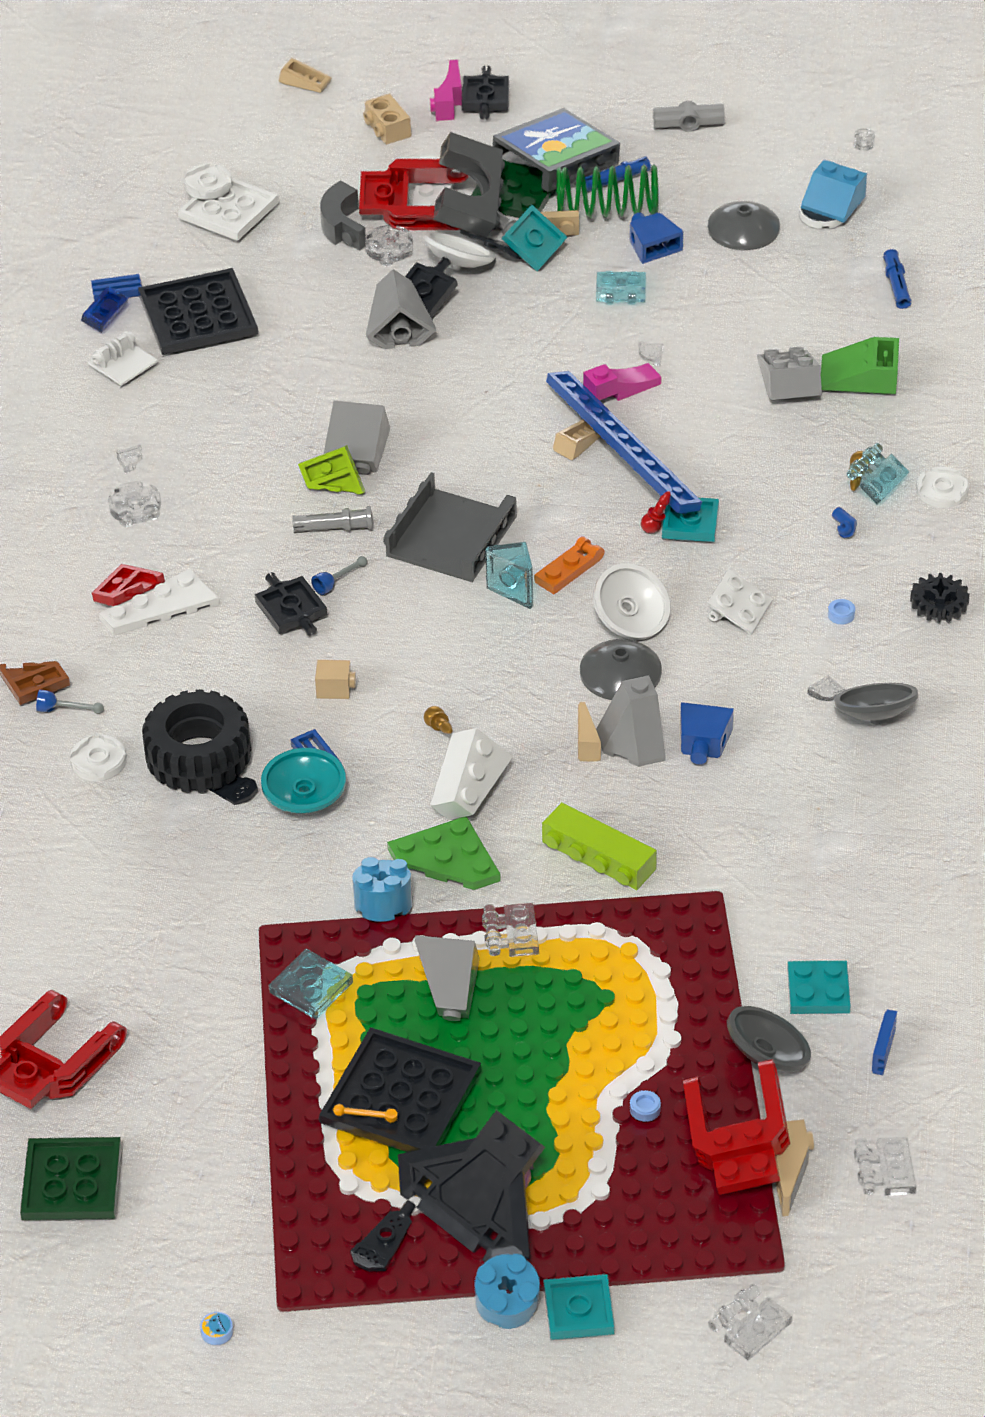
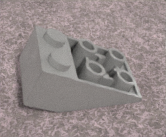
(790, 373)

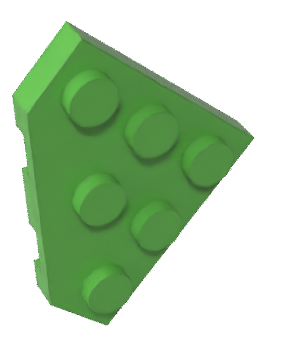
(448, 853)

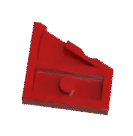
(126, 583)

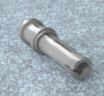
(346, 519)

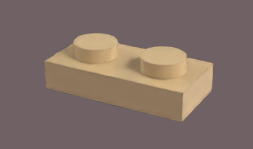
(565, 221)

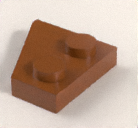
(27, 681)

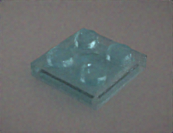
(310, 983)

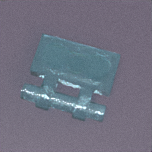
(621, 287)
(883, 479)

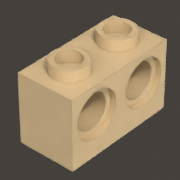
(387, 119)

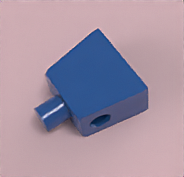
(654, 236)
(704, 730)

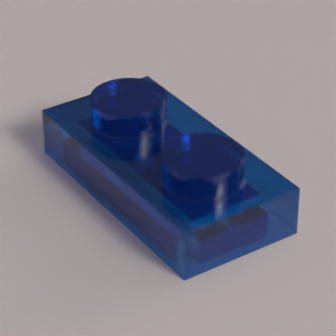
(104, 309)

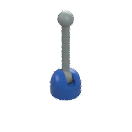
(324, 581)
(47, 702)

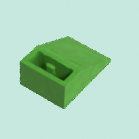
(862, 367)

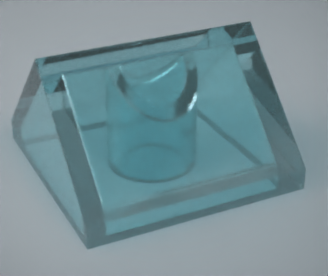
(510, 572)

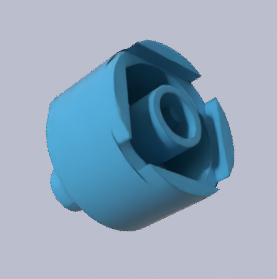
(382, 888)
(503, 1274)

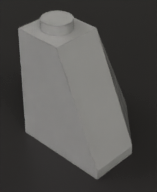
(398, 314)
(633, 723)
(450, 972)

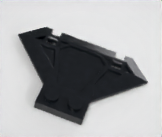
(476, 1186)

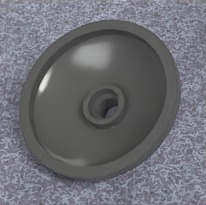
(743, 225)
(616, 661)
(876, 701)
(767, 1036)

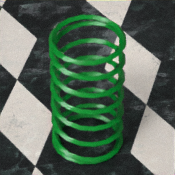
(562, 179)

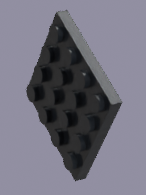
(197, 311)
(406, 1076)

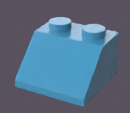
(835, 190)

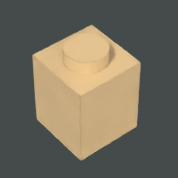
(334, 679)

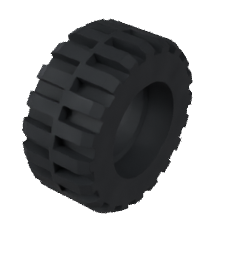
(202, 764)

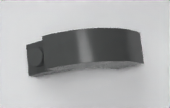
(335, 206)

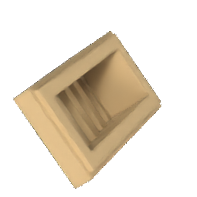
(303, 76)
(574, 440)
(588, 740)

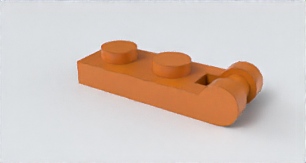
(569, 565)

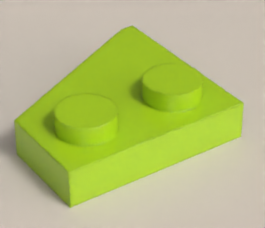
(332, 472)

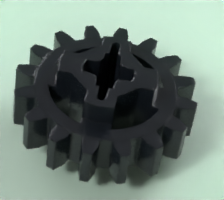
(939, 597)

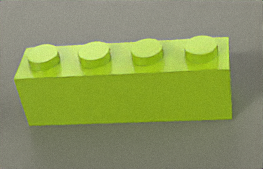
(599, 846)

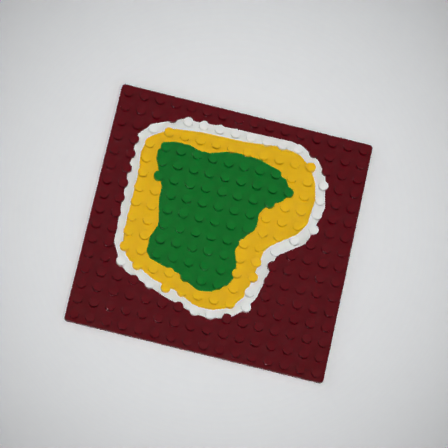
(564, 1039)

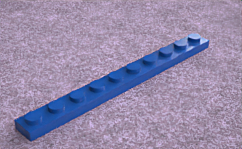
(623, 441)

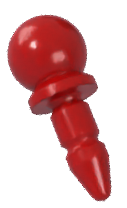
(653, 519)

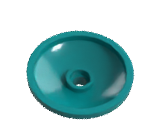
(303, 780)

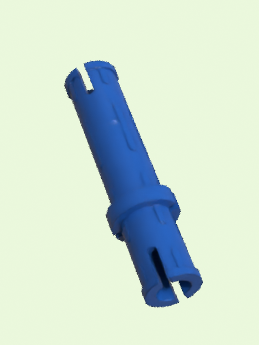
(620, 171)
(895, 272)

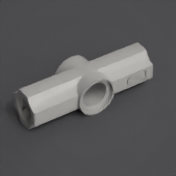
(688, 116)

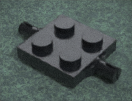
(485, 93)
(432, 284)
(290, 604)

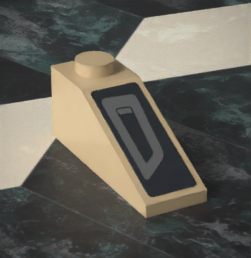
(793, 1164)

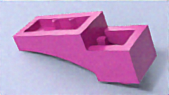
(448, 94)
(620, 382)

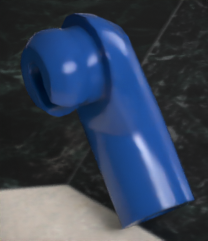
(847, 522)

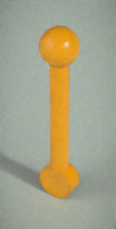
(390, 1115)

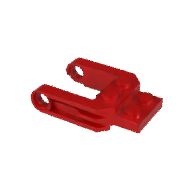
(388, 192)
(32, 1073)
(746, 1151)

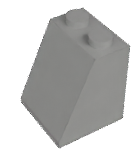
(362, 429)

